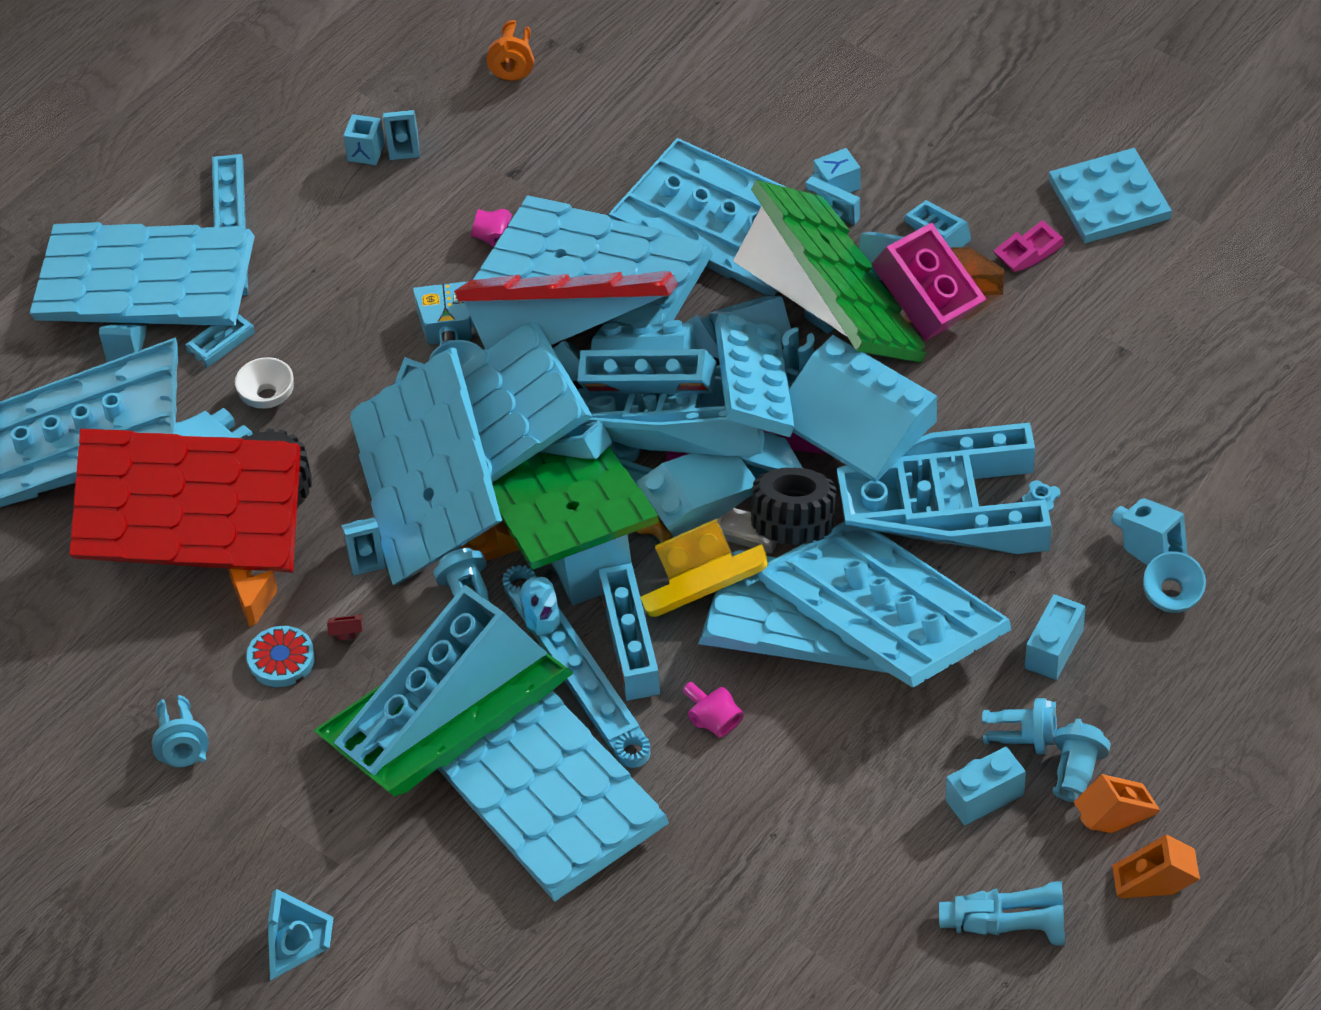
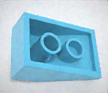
(696, 489)

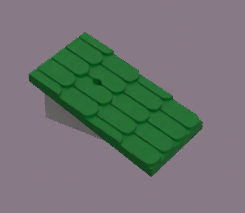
(809, 257)

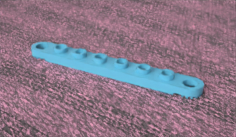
(588, 682)

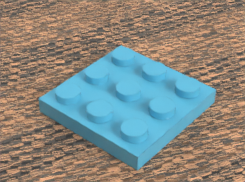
(1109, 195)

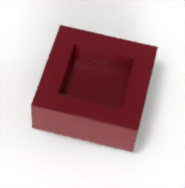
(345, 626)

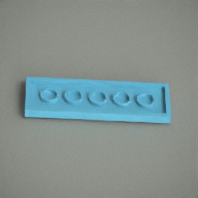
(753, 375)

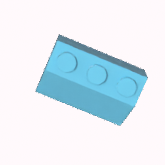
(645, 336)

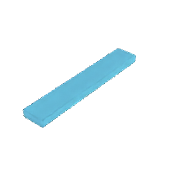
(229, 194)

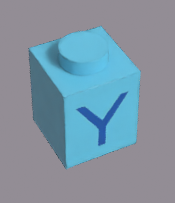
(364, 139)
(839, 170)

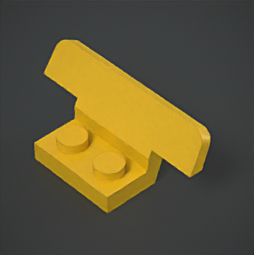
(698, 566)

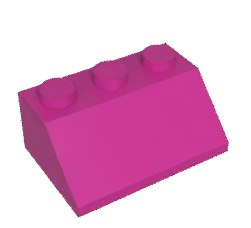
(928, 281)

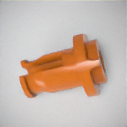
(510, 56)

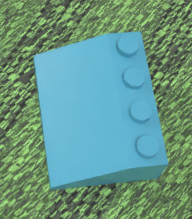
(859, 408)

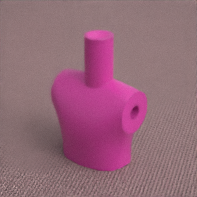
(490, 225)
(713, 712)

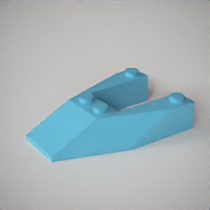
(674, 422)
(935, 496)

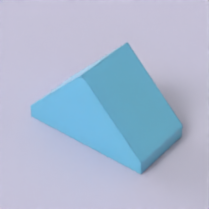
(121, 339)

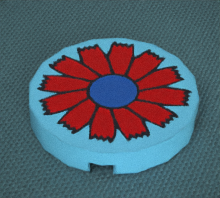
(280, 656)

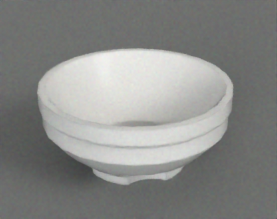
(261, 375)

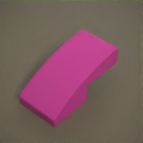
(1026, 250)

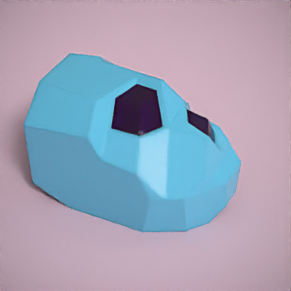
(539, 606)

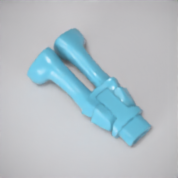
(983, 912)

